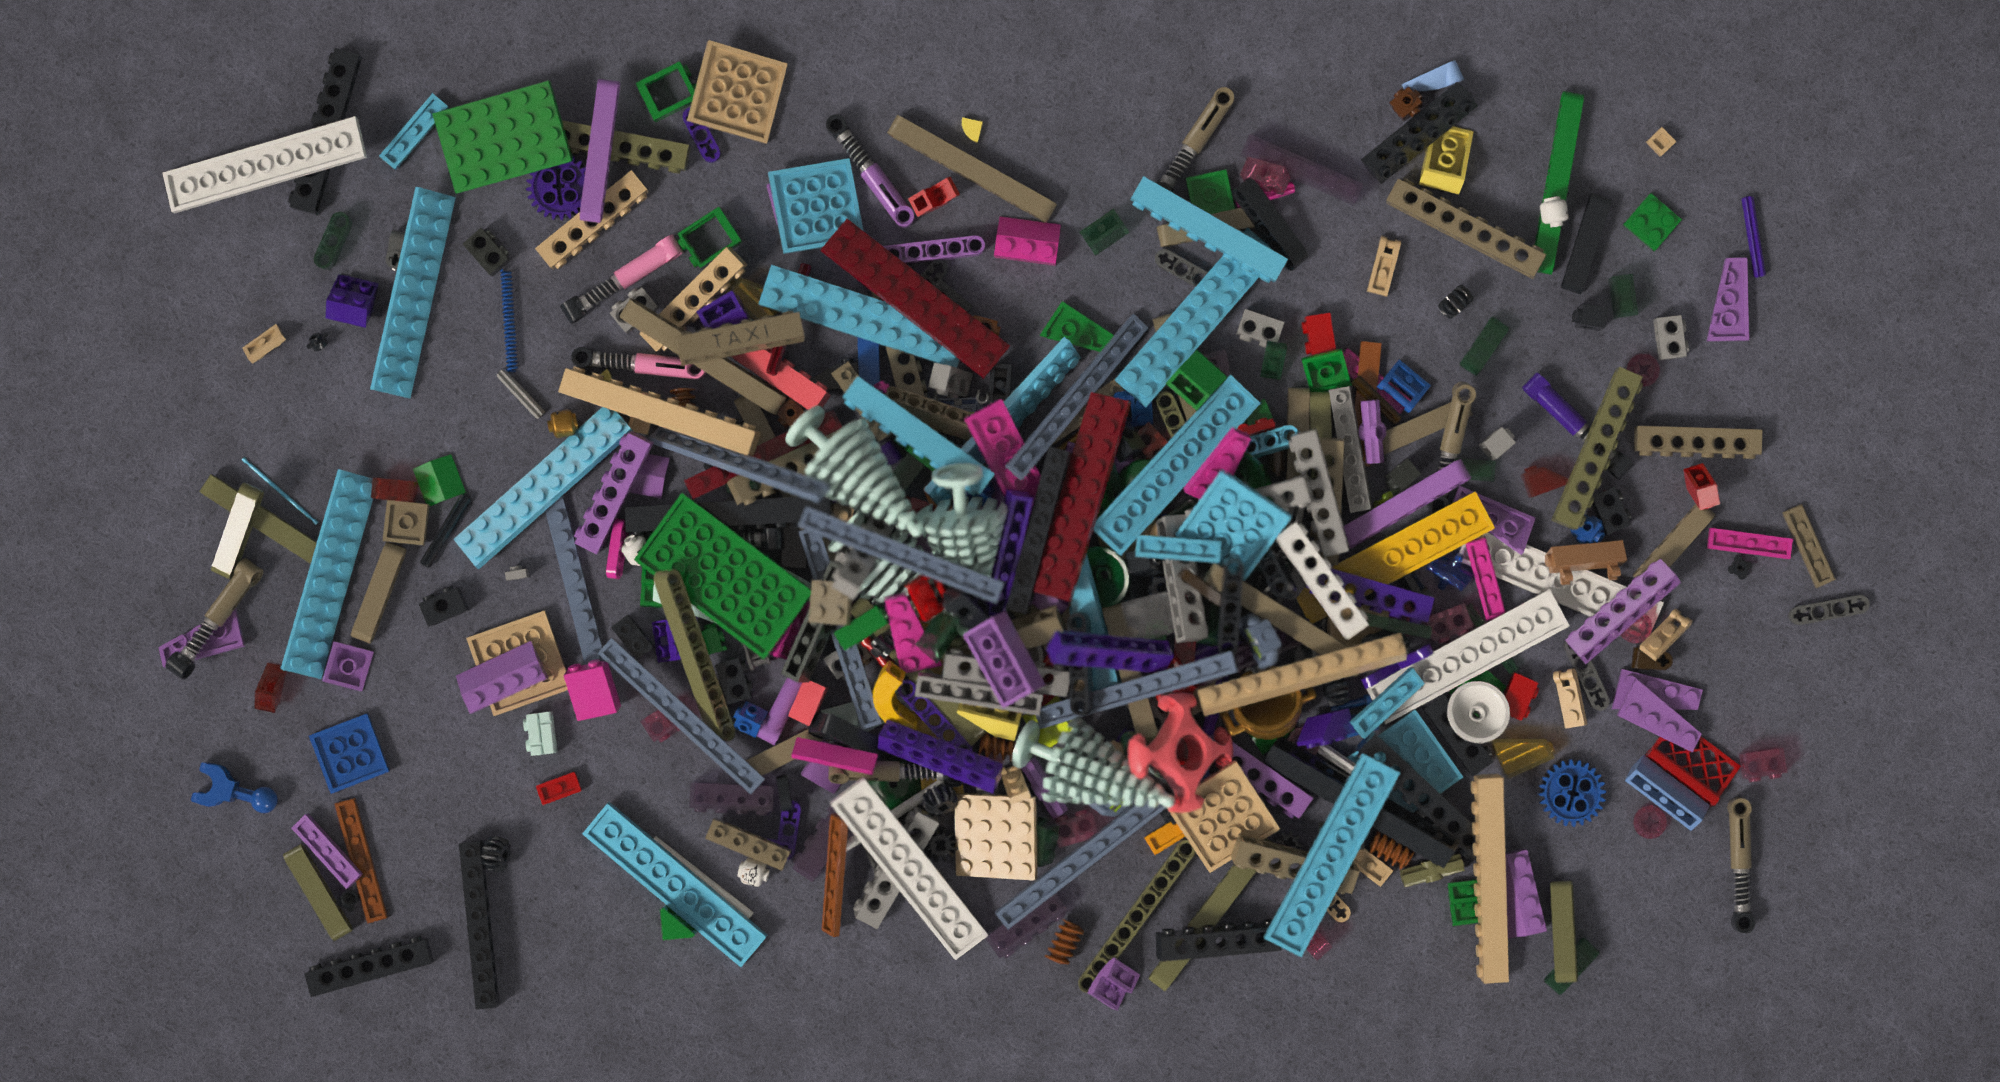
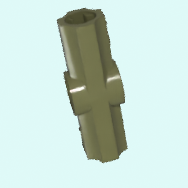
(1429, 872)

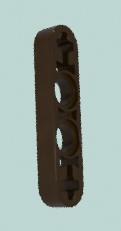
(1205, 589)

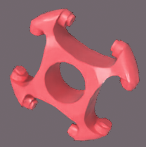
(1162, 751)

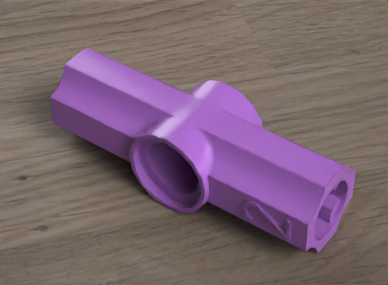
(1372, 431)
(1036, 776)

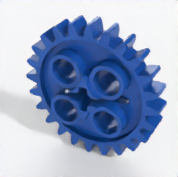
(1552, 789)

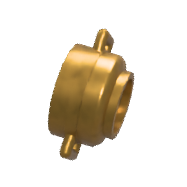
(1268, 717)

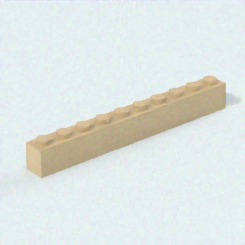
(659, 411)
(1302, 675)
(1491, 878)

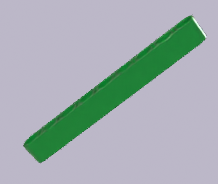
(1559, 171)

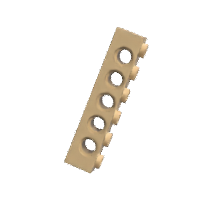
(547, 248)
(726, 258)

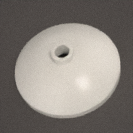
(1487, 703)

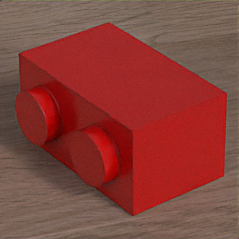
(1319, 334)
(1701, 486)
(1519, 694)

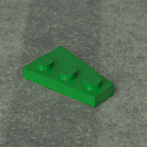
(1076, 328)

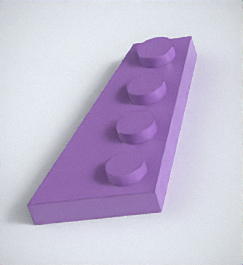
(223, 640)
(1653, 714)

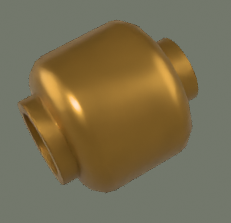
(562, 423)

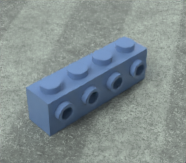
(1667, 792)

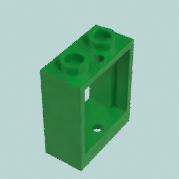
(642, 87)
(685, 244)
(861, 627)

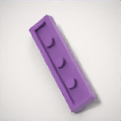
(327, 851)

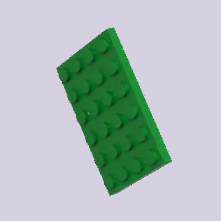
(502, 137)

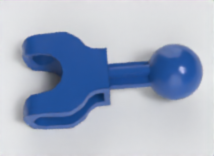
(227, 789)

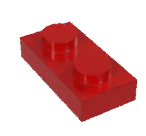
(558, 788)

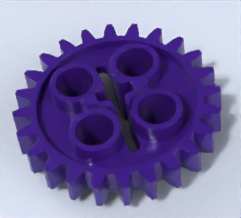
(541, 189)

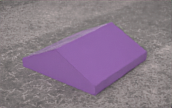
(651, 476)
(347, 666)

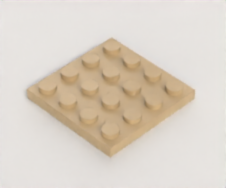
(737, 92)
(512, 635)
(1228, 809)
(995, 837)

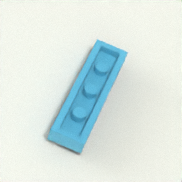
(412, 132)
(1178, 549)
(1387, 702)

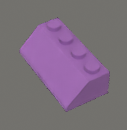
(1004, 659)
(501, 677)
(1523, 902)

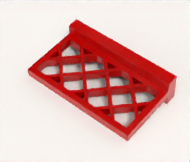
(1687, 778)

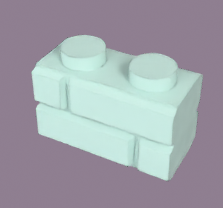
(541, 733)

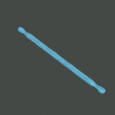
(280, 491)

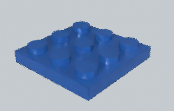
(349, 753)

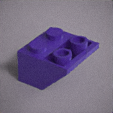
(351, 300)
(723, 311)
(664, 642)
(1325, 727)

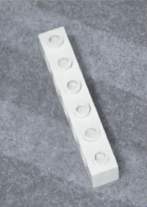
(1358, 618)

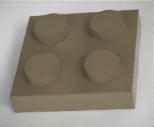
(406, 522)
(829, 604)

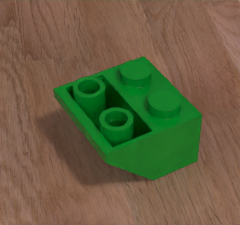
(1196, 380)

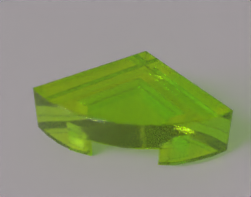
(1385, 497)

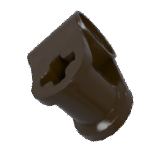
(1643, 661)

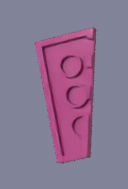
(1224, 456)
(906, 632)

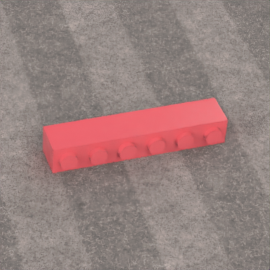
(788, 381)

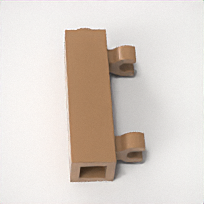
(1586, 557)

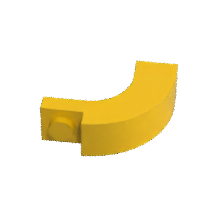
(885, 698)

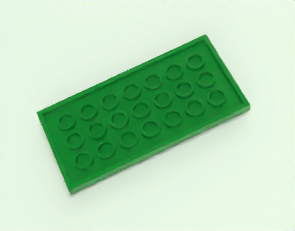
(725, 575)

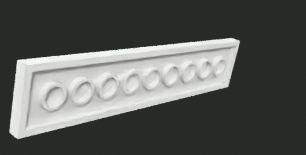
(264, 165)
(1528, 571)
(1480, 650)
(909, 868)

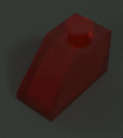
(1541, 480)
(270, 688)

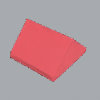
(808, 702)

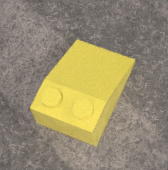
(1447, 161)
(994, 721)

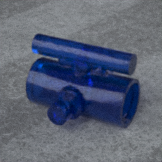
(1450, 572)

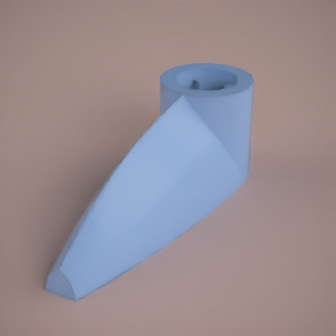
(1437, 78)

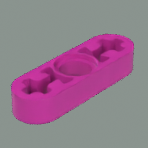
(615, 556)

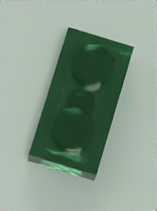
(1273, 360)
(1480, 469)

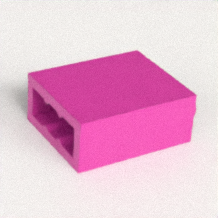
(592, 689)

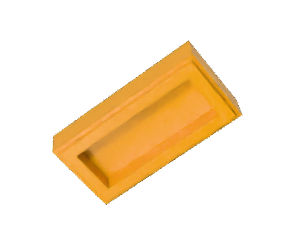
(1164, 837)

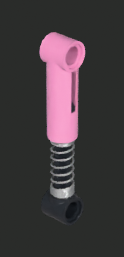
(624, 277)
(640, 363)

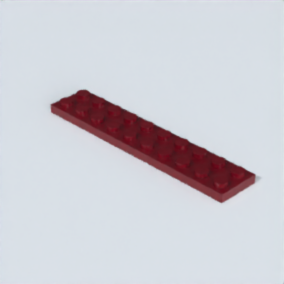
(915, 298)
(1081, 496)

